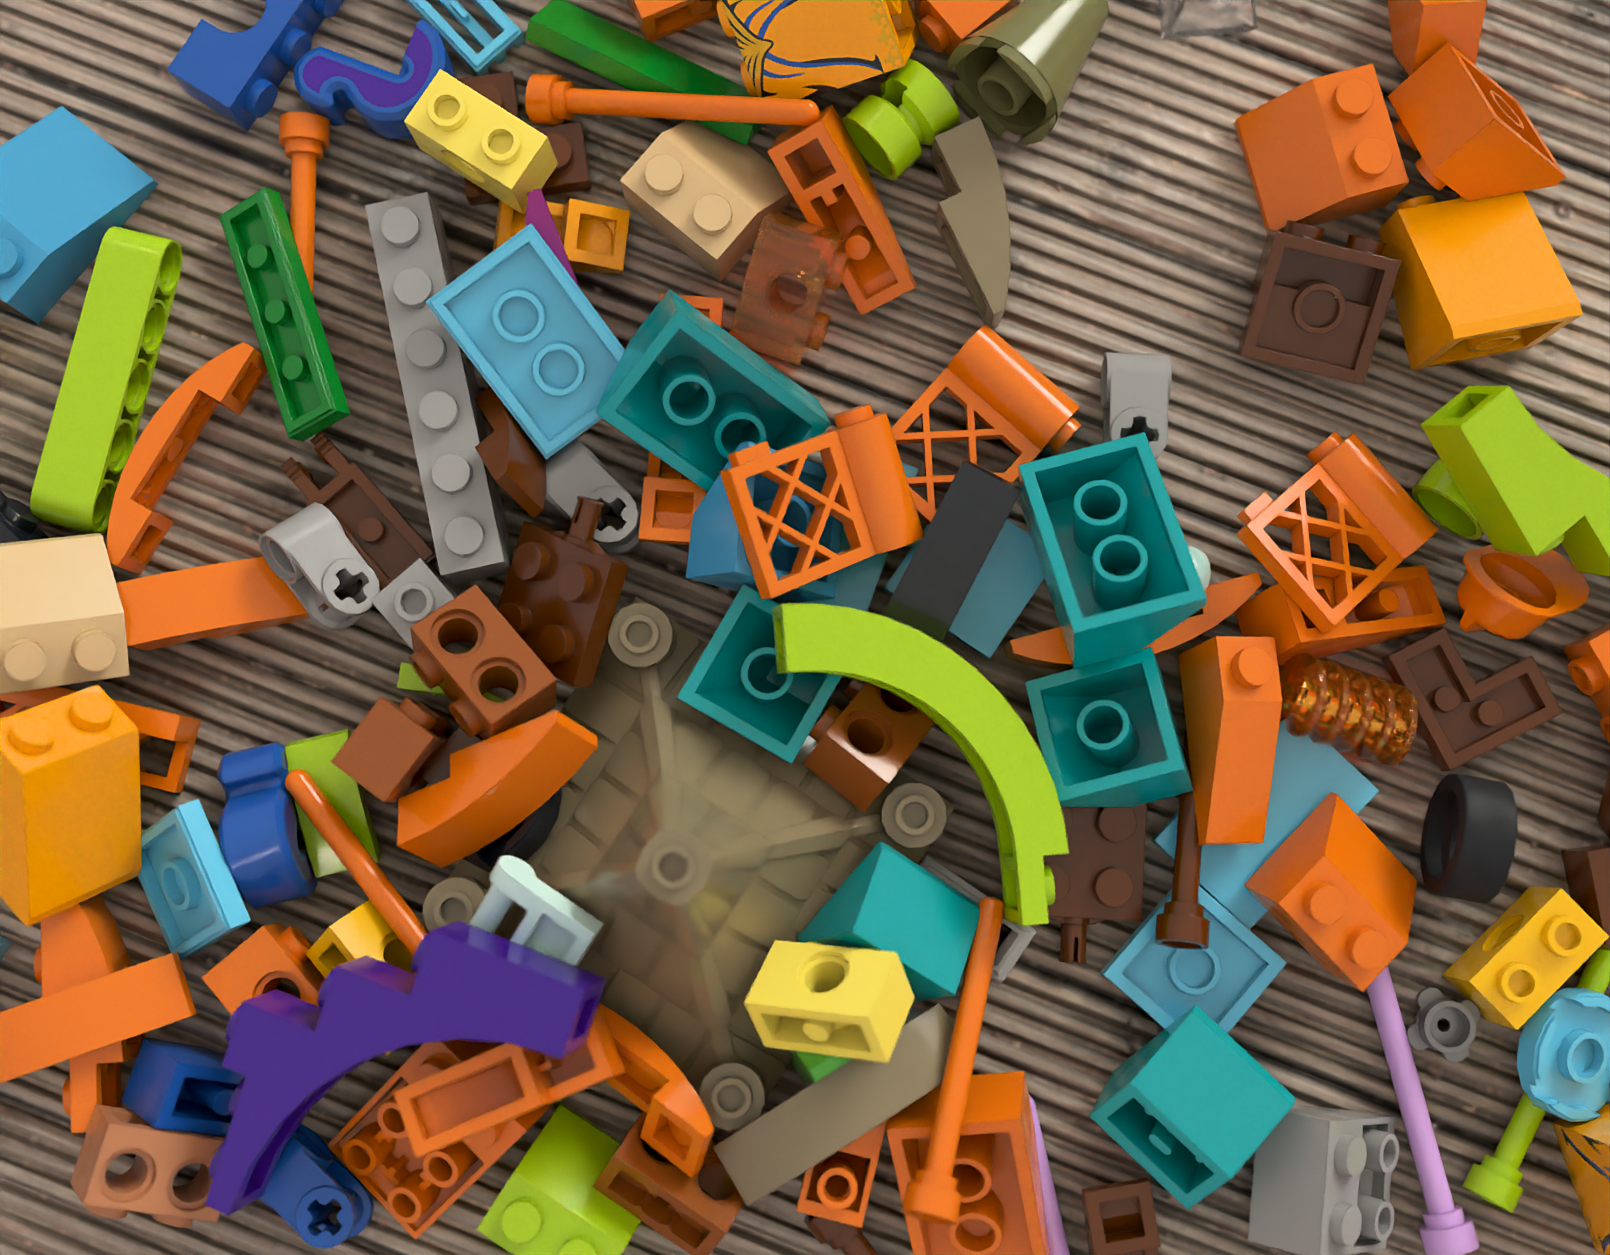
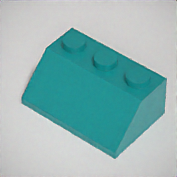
(701, 392)
(1109, 548)

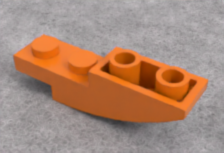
(73, 950)

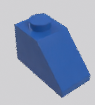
(181, 1087)

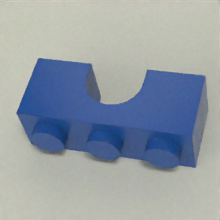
(243, 69)

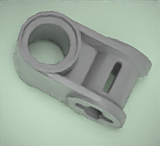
(1136, 397)
(579, 472)
(316, 563)

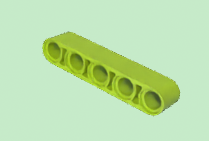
(106, 379)

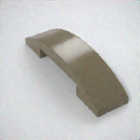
(837, 1109)

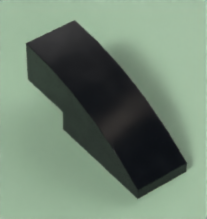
(952, 551)

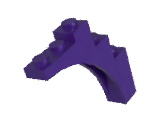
(296, 1052)

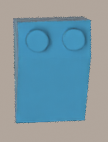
(56, 204)

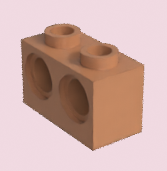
(149, 1182)

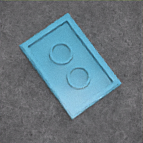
(532, 338)
(1300, 781)

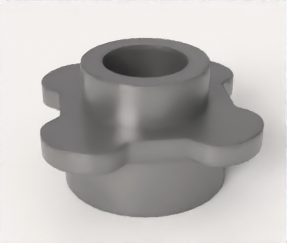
(1461, 1028)

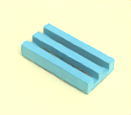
(493, 49)

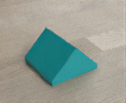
(901, 910)

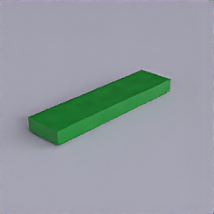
(630, 60)
(284, 315)

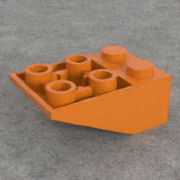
(382, 1158)

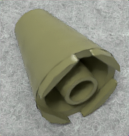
(1026, 64)

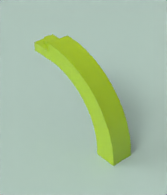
(966, 709)

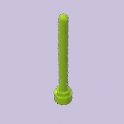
(1498, 1175)

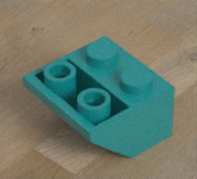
(1191, 1107)

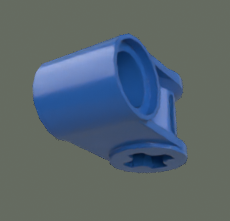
(307, 1183)

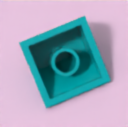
(1109, 733)

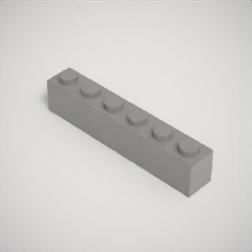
(438, 392)

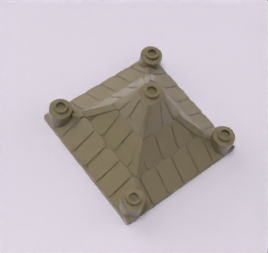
(693, 859)

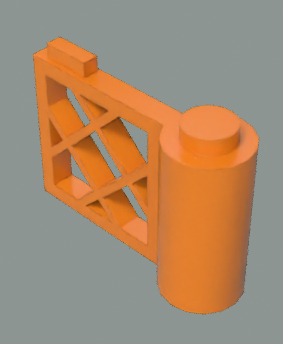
(1004, 395)
(861, 477)
(1361, 508)

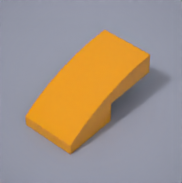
(589, 232)

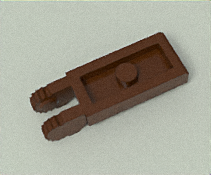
(365, 513)

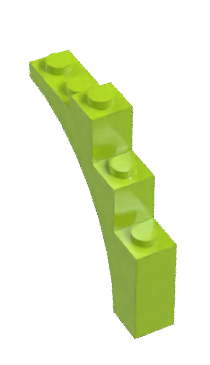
(1521, 480)

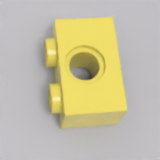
(481, 141)
(830, 1000)

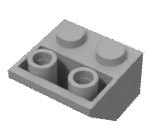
(1324, 1182)

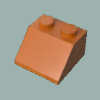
(1470, 131)
(1322, 150)
(1339, 893)

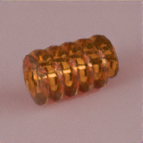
(1347, 709)

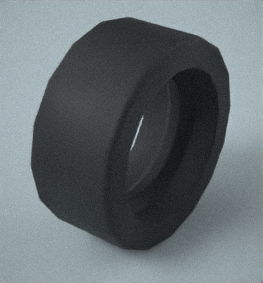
(1468, 838)

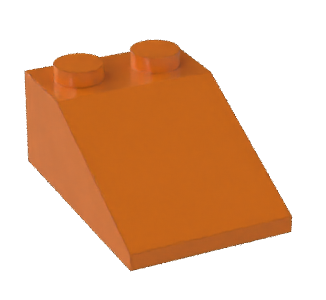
(993, 1168)

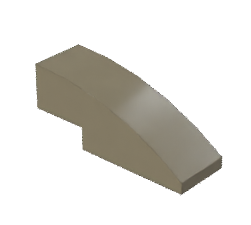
(975, 215)

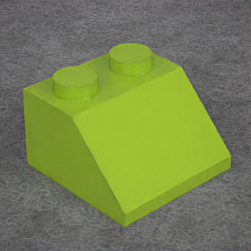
(551, 1198)

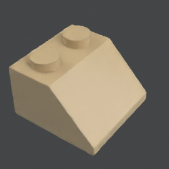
(704, 194)
(59, 614)

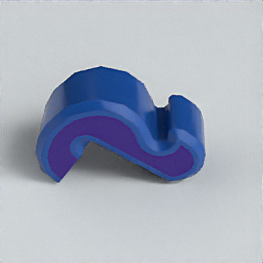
(337, 83)
(261, 828)

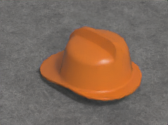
(1517, 591)

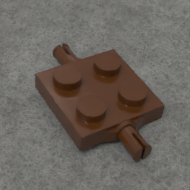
(564, 594)
(1099, 874)

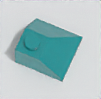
(741, 686)

